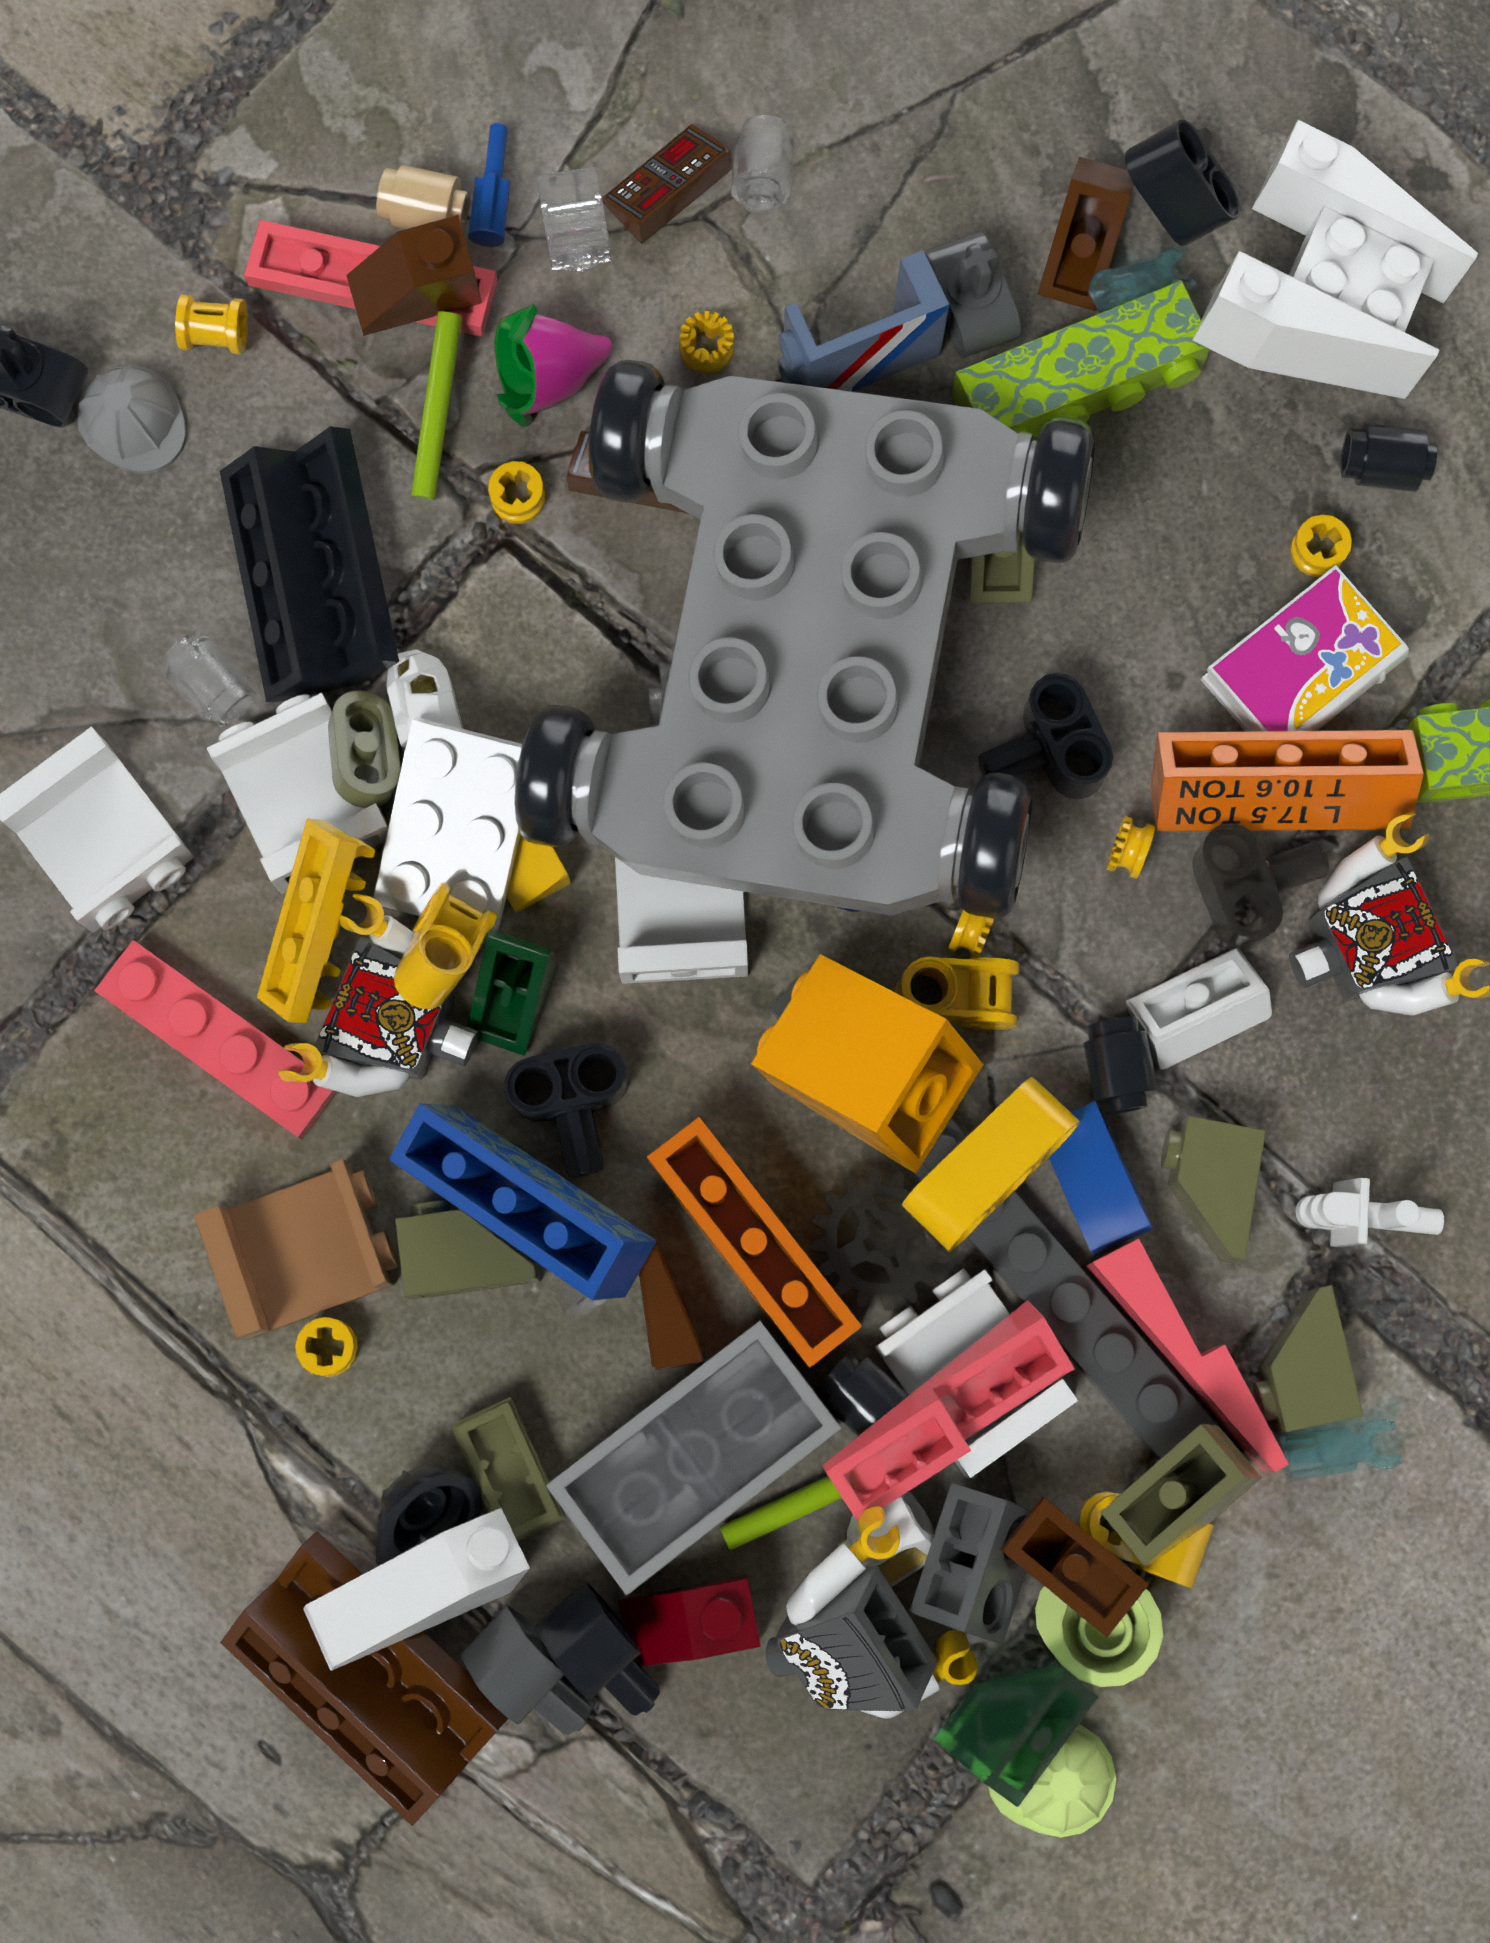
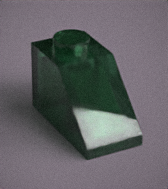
(1015, 1727)

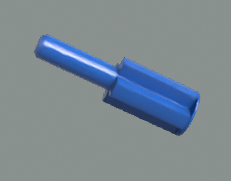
(491, 194)

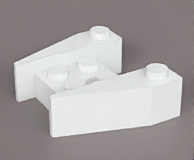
(1353, 280)

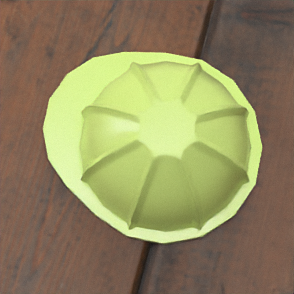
(1091, 1655)
(1071, 1790)

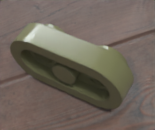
(366, 754)

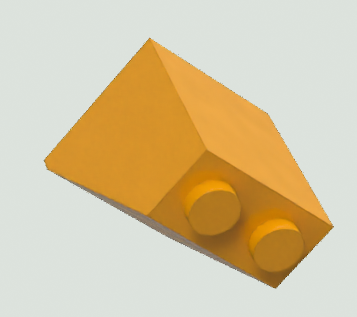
(868, 1061)

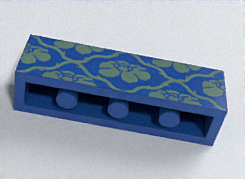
(523, 1201)

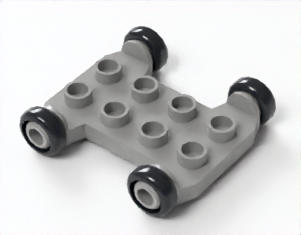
(807, 643)

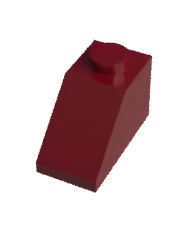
(692, 1621)

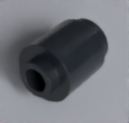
(1388, 457)
(1120, 1064)
(859, 1392)

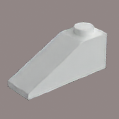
(418, 1589)

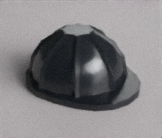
(423, 1506)

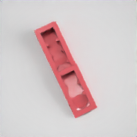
(1211, 1375)
(958, 1401)

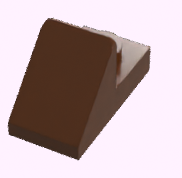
(1074, 1566)

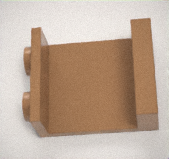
(297, 1251)

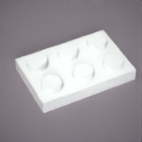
(451, 820)

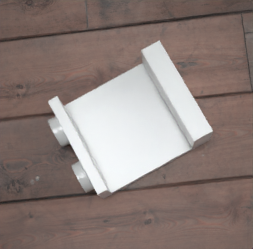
(285, 776)
(94, 831)
(678, 929)
(926, 1343)

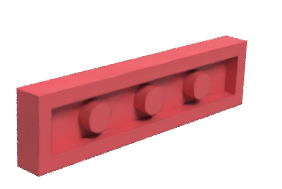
(317, 266)
(213, 1038)

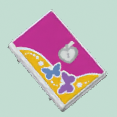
(1307, 660)

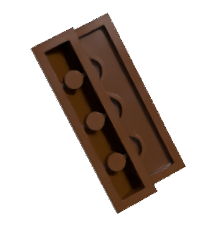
(394, 1716)

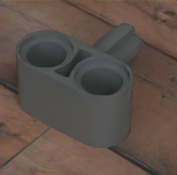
(978, 297)
(520, 1675)

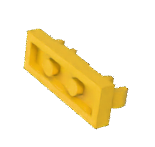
(310, 921)

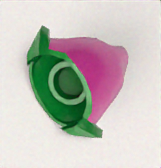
(543, 362)

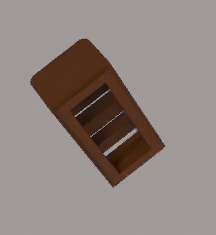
(667, 1324)

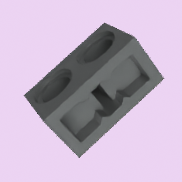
(966, 1573)

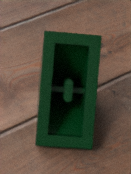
(511, 991)

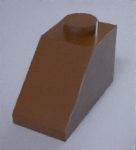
(1086, 231)
(414, 277)

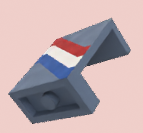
(875, 350)

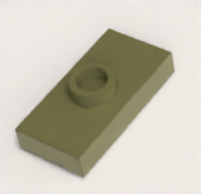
(508, 1468)

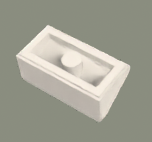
(1201, 1008)

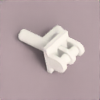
(1350, 1214)

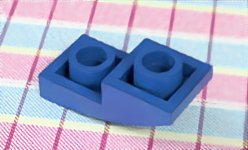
(1099, 1183)

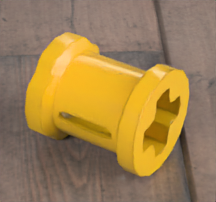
(211, 324)

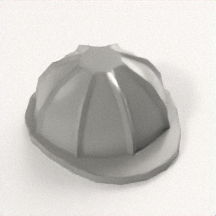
(132, 419)

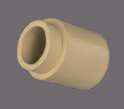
(420, 197)

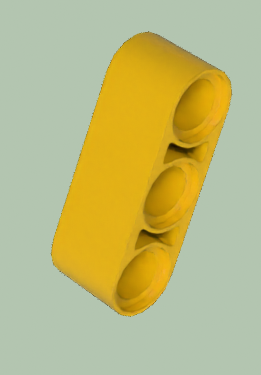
(990, 1163)

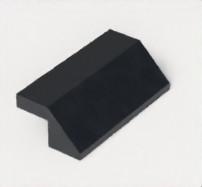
(309, 566)

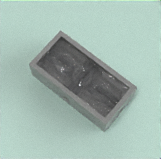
(693, 1457)

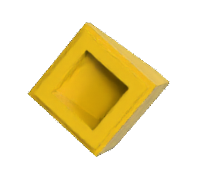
(535, 875)

